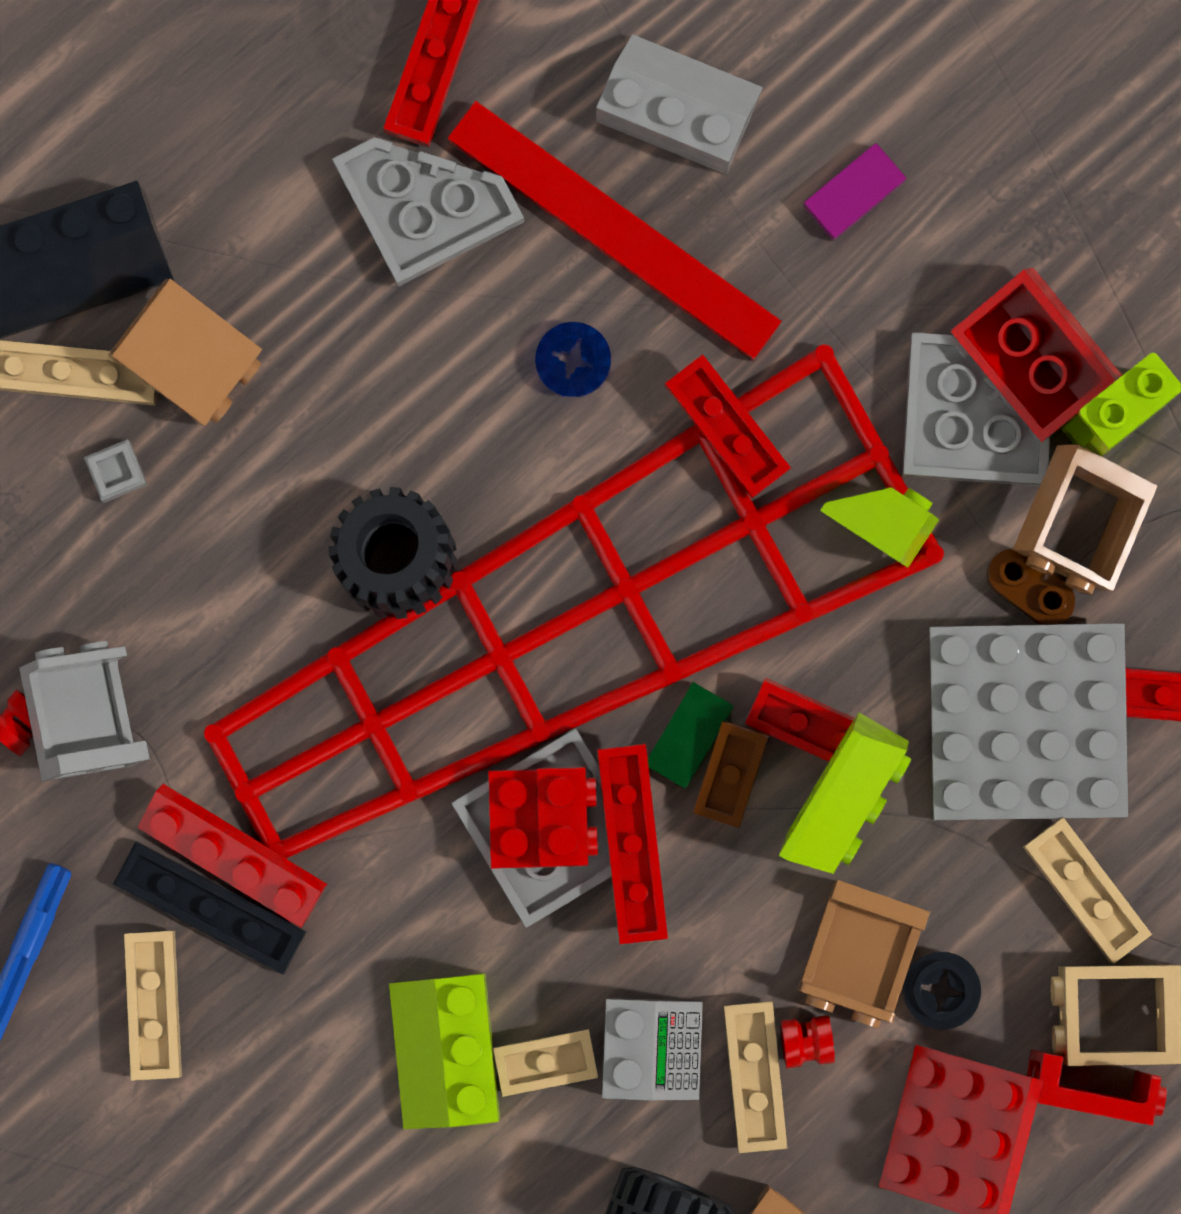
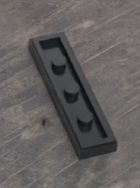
(210, 907)

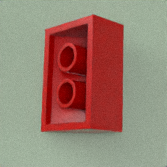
(1036, 353)

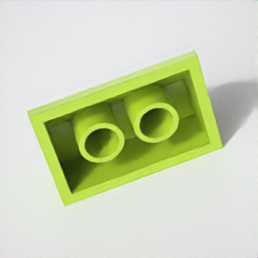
(846, 796)
(444, 1052)

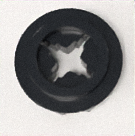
(955, 1009)

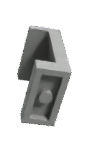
(79, 712)

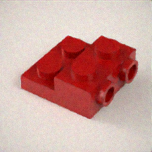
(541, 818)

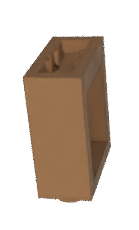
(1133, 501)

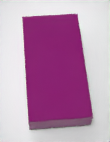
(854, 192)

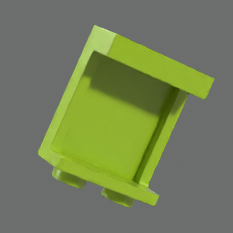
(1124, 406)

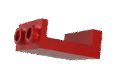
(1141, 1107)

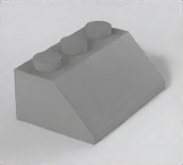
(677, 104)

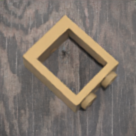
(1168, 1014)

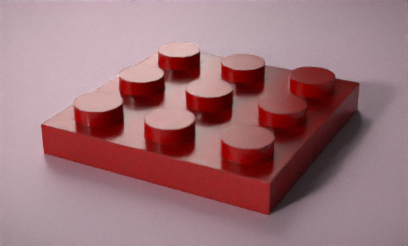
(960, 1133)

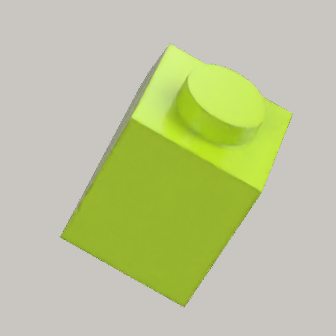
(887, 520)

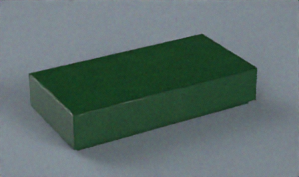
(689, 735)

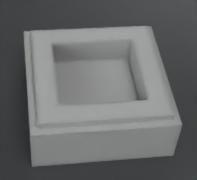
(115, 471)

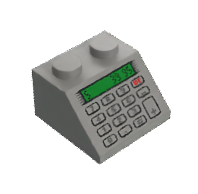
(652, 1049)

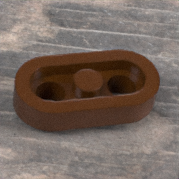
(1030, 589)

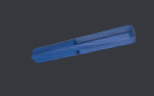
(30, 938)

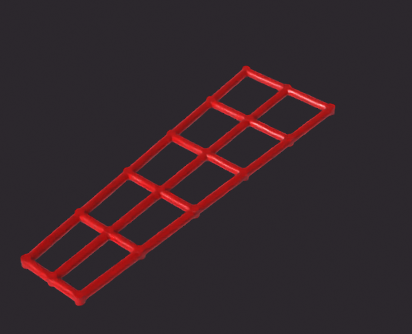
(625, 590)

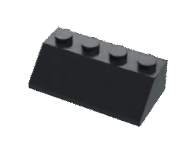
(78, 258)

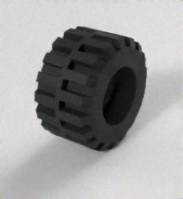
(371, 523)
(651, 1193)

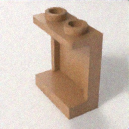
(187, 353)
(862, 953)

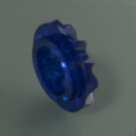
(561, 341)

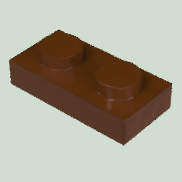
(731, 774)

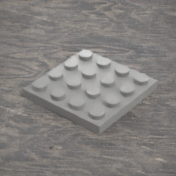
(1028, 722)

